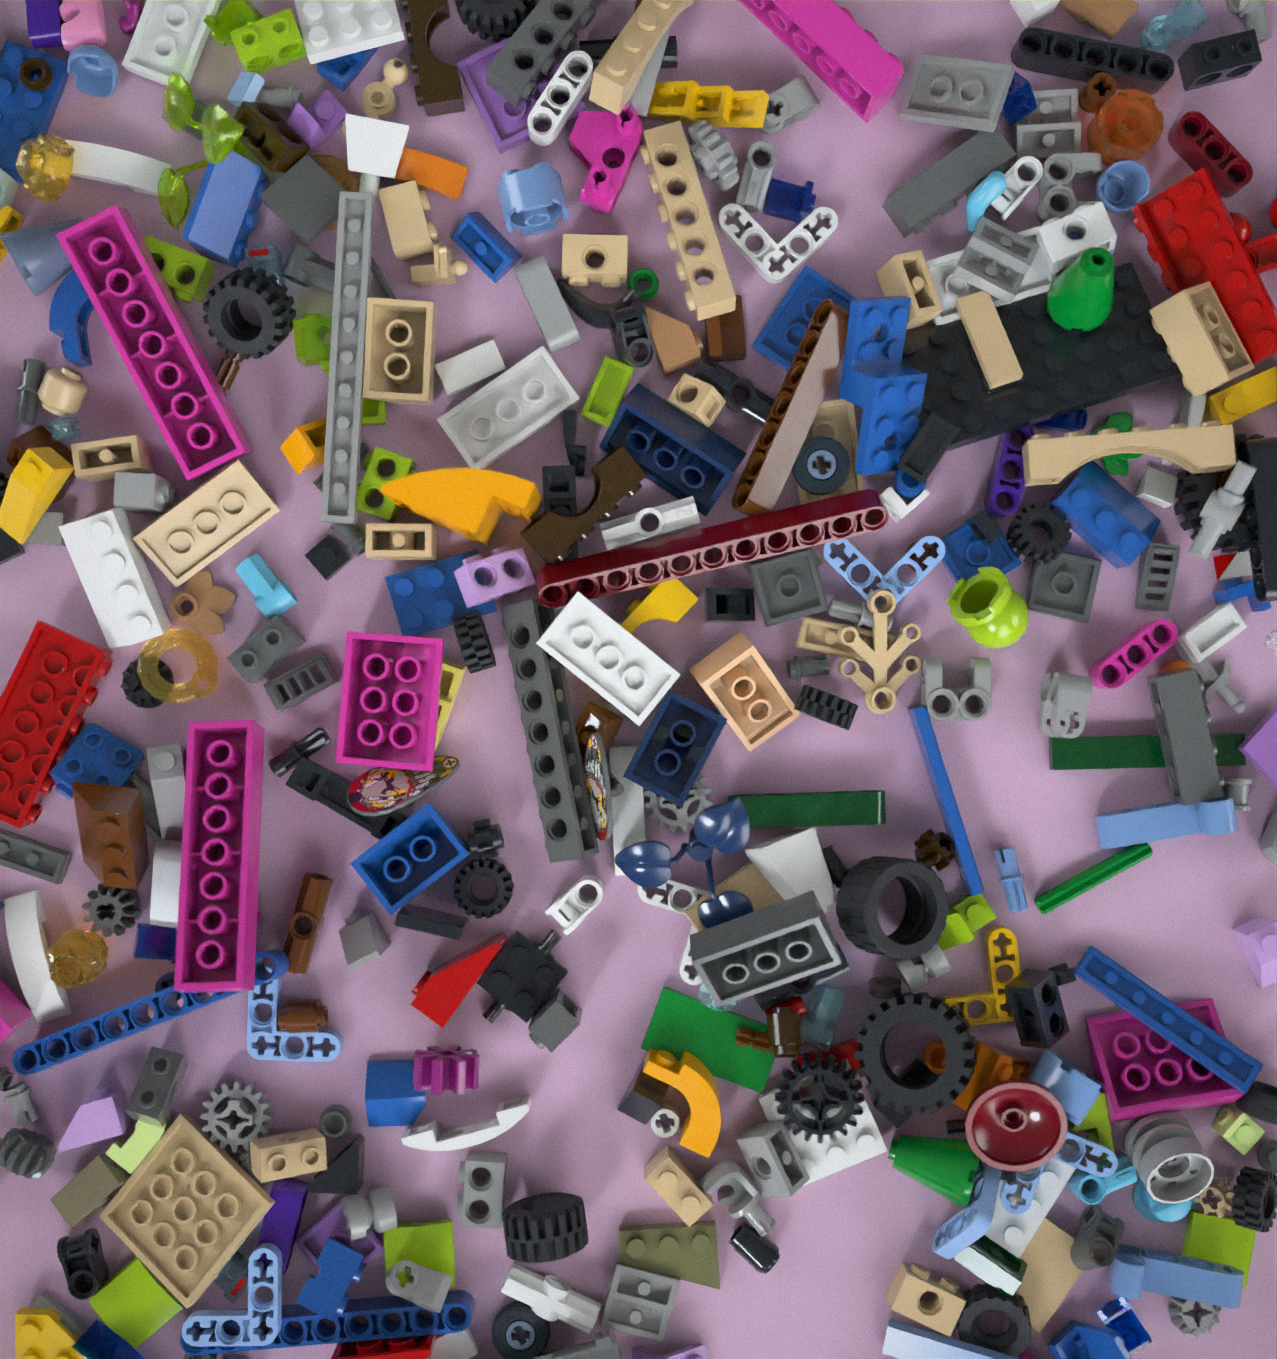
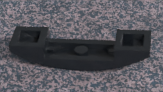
(560, 496)
(331, 790)

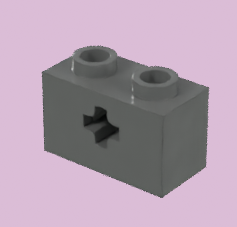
(266, 649)
(554, 1021)
(157, 1086)

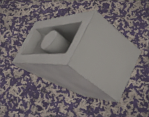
(362, 939)

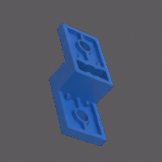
(880, 383)

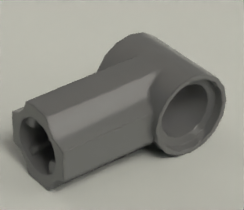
(308, 268)

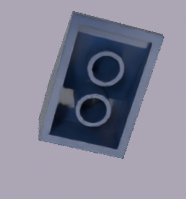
(675, 748)

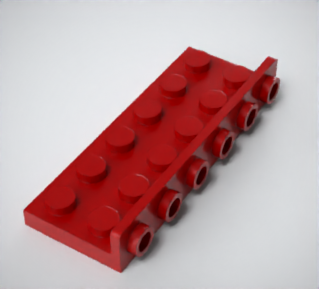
(1198, 244)
(42, 713)

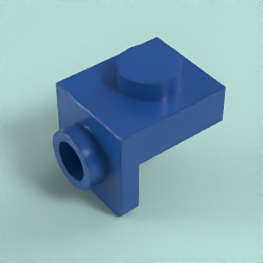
(1236, 589)

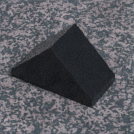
(729, 604)
(643, 1096)
(343, 1172)

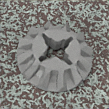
(1184, 1320)

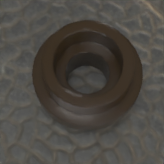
(28, 70)

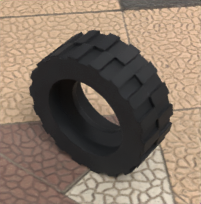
(984, 1298)

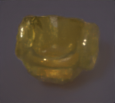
(45, 166)
(77, 958)

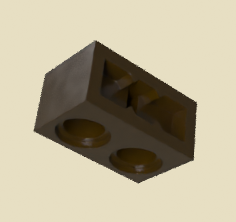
(270, 137)

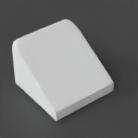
(1157, 487)

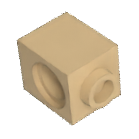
(697, 399)

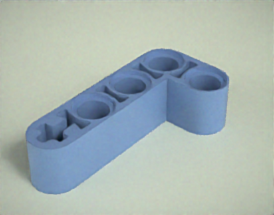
(1165, 822)
(1173, 1276)

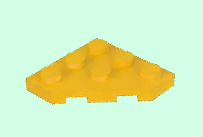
(42, 1335)

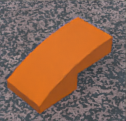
(431, 173)

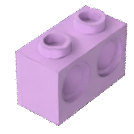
(496, 581)

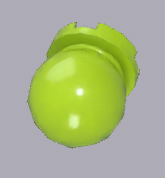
(989, 608)

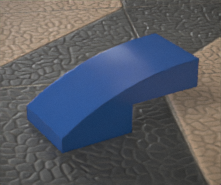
(345, 69)

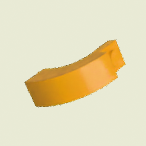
(699, 1087)

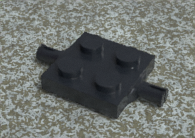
(522, 976)

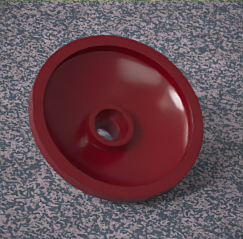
(1020, 1139)

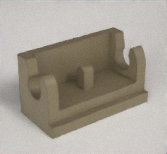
(90, 1190)

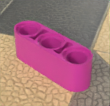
(1147, 650)

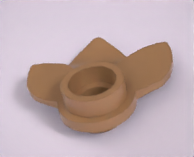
(207, 601)

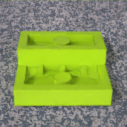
(424, 1244)
(135, 1303)

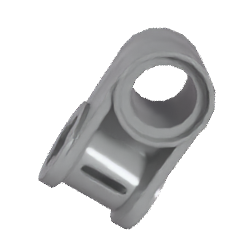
(791, 104)
(425, 1286)

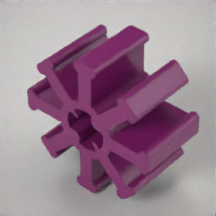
(446, 1070)

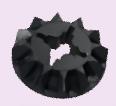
(132, 682)

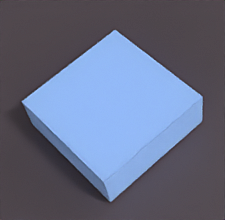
(246, 88)

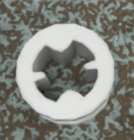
(658, 1127)

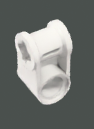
(1016, 187)
(572, 907)

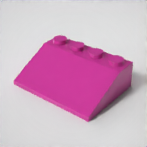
(389, 701)
(1147, 1072)

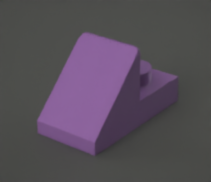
(318, 120)

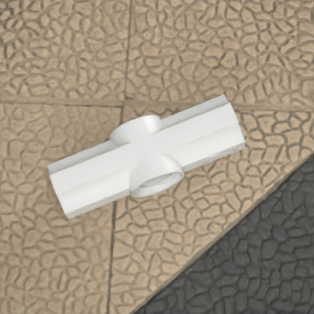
(629, 528)
(551, 1298)

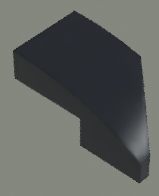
(575, 453)

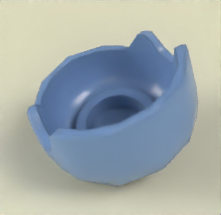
(94, 70)
(1122, 186)

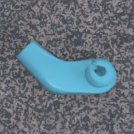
(983, 196)

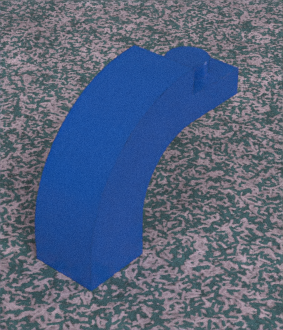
(69, 319)

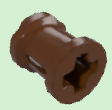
(1097, 92)

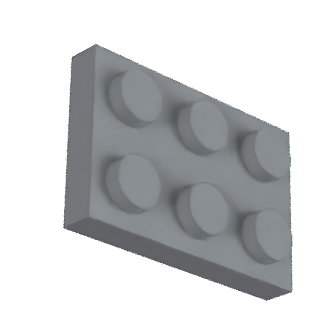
(956, 92)

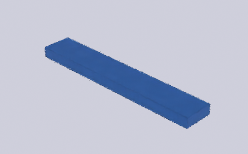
(946, 799)
(1168, 1019)

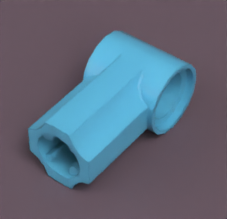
(271, 594)
(1123, 1176)

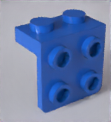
(96, 759)
(1087, 1341)

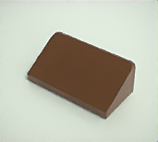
(597, 720)

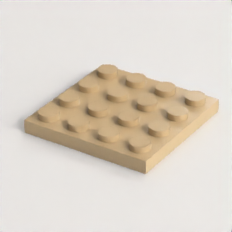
(186, 1209)

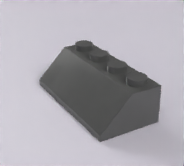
(764, 949)

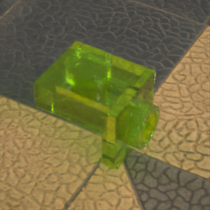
(231, 17)

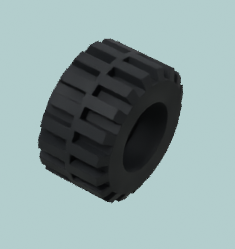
(494, 19)
(233, 329)
(545, 1227)

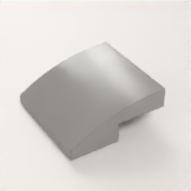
(1050, 127)
(996, 260)
(639, 1302)

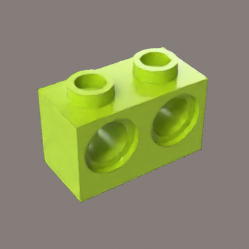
(269, 42)
(179, 263)
(373, 481)

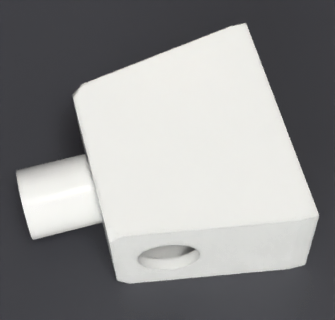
(373, 149)

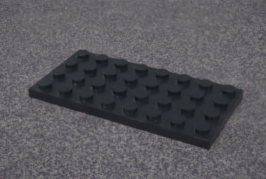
(1059, 365)

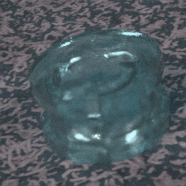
(64, 429)

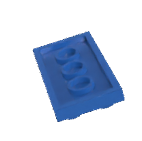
(22, 111)

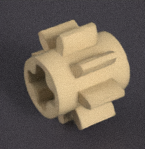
(1212, 1204)

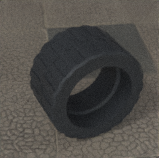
(924, 912)

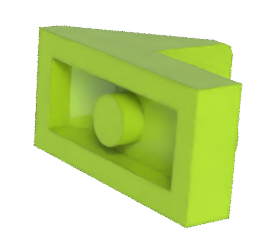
(964, 919)
(1098, 1124)

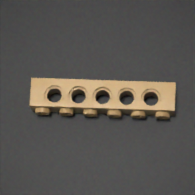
(670, 144)

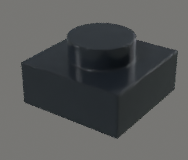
(984, 526)
(328, 557)

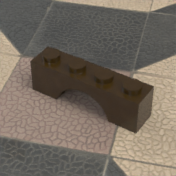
(439, 82)
(613, 479)

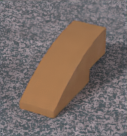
(1104, 15)

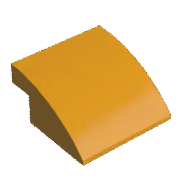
(465, 499)

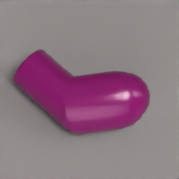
(129, 23)

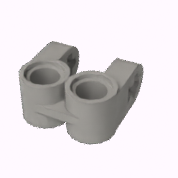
(1069, 167)
(978, 685)
(1063, 695)

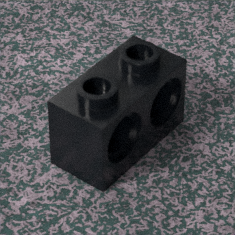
(1219, 60)
(1037, 1008)

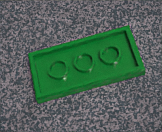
(688, 1025)

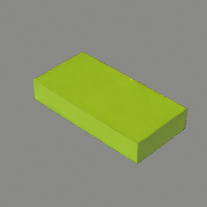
(607, 391)

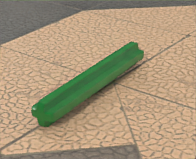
(1092, 877)

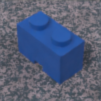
(327, 1290)

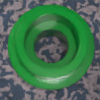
(647, 275)

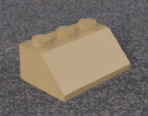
(1201, 339)
(400, 351)

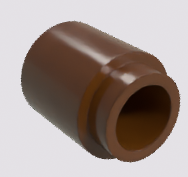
(302, 1016)

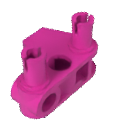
(605, 140)

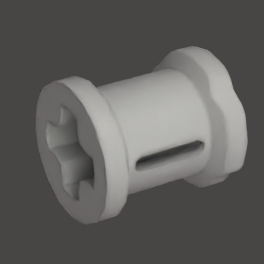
(1238, 790)

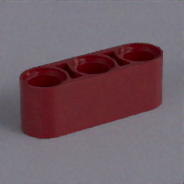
(1208, 137)

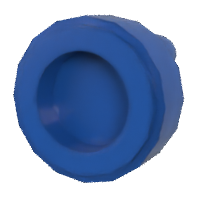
(907, 485)

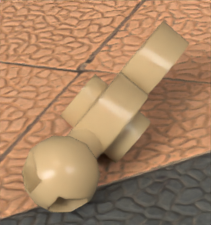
(379, 96)

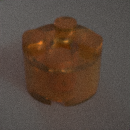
(1125, 127)

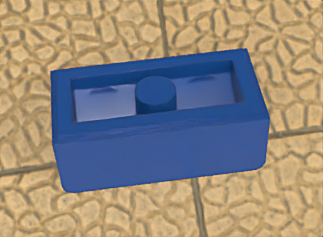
(485, 246)

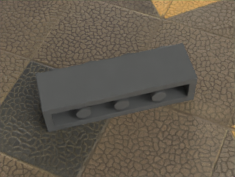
(948, 181)
(1185, 735)

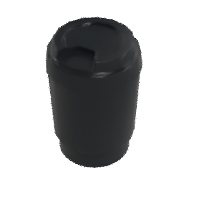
(756, 1250)

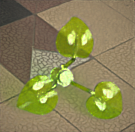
(220, 138)

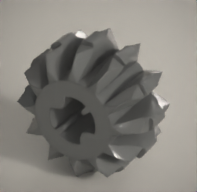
(101, 916)
(26, 1153)

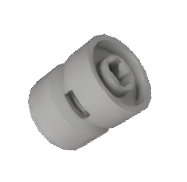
(933, 964)
(369, 1212)

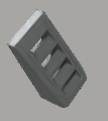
(1167, 578)
(275, 695)

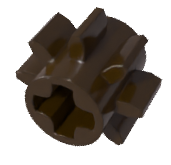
(935, 849)

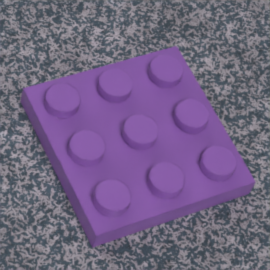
(503, 120)

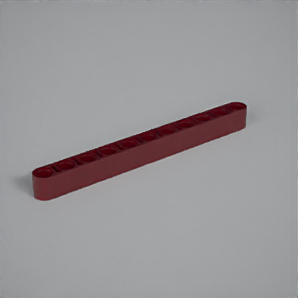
(795, 528)

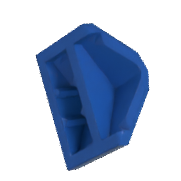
(391, 1093)

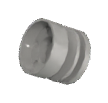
(1169, 1157)

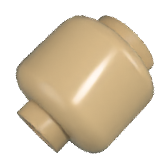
(62, 391)

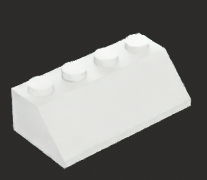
(115, 578)

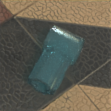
(819, 1025)

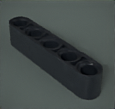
(1106, 55)
(1262, 514)

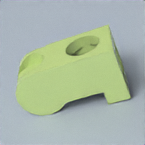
(133, 1151)

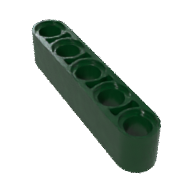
(814, 808)

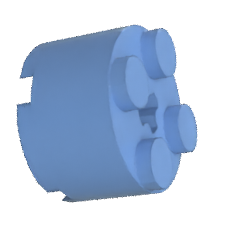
(532, 199)
(1069, 1083)

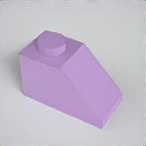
(1259, 946)
(98, 1119)

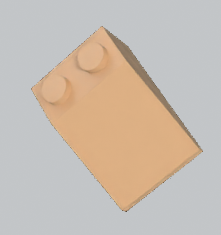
(745, 691)

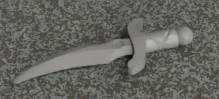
(1214, 680)

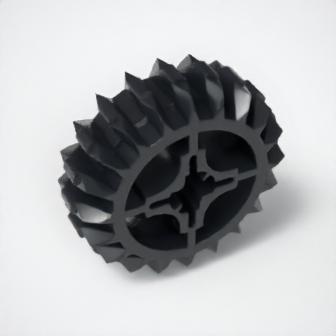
(831, 1099)

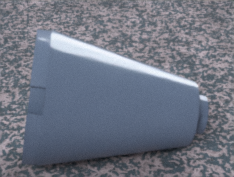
(39, 254)

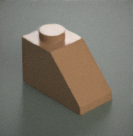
(673, 342)

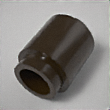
(784, 1032)

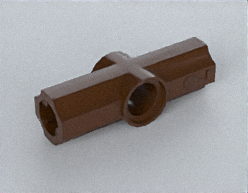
(311, 904)

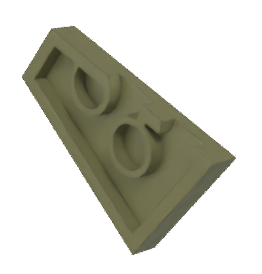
(673, 1250)

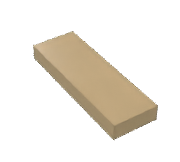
(988, 339)
(821, 637)

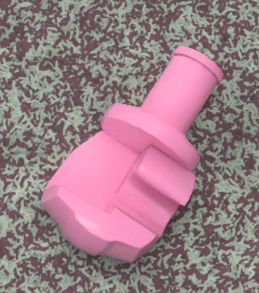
(85, 23)

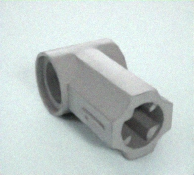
(756, 178)

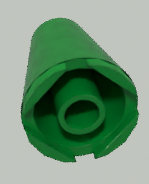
(1083, 291)
(938, 1164)

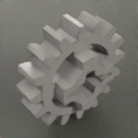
(713, 154)
(681, 813)
(226, 1125)

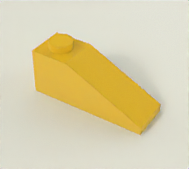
(1242, 398)
(32, 490)

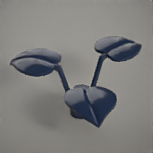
(719, 826)

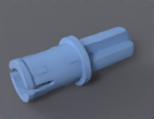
(1011, 879)

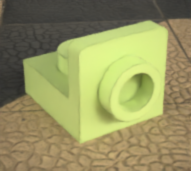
(1237, 1128)

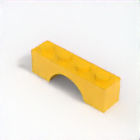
(666, 602)

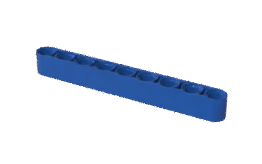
(136, 1020)
(348, 1329)

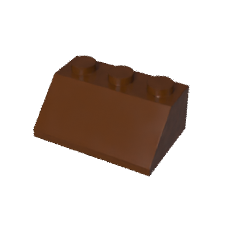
(112, 833)

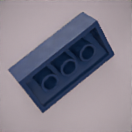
(673, 448)

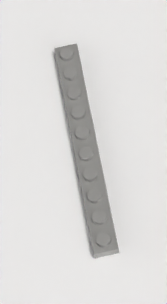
(347, 358)

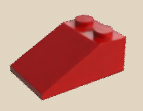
(443, 990)
(394, 1348)

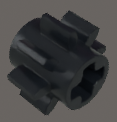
(485, 839)

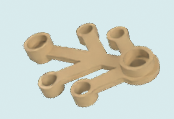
(880, 657)

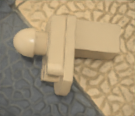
(442, 271)

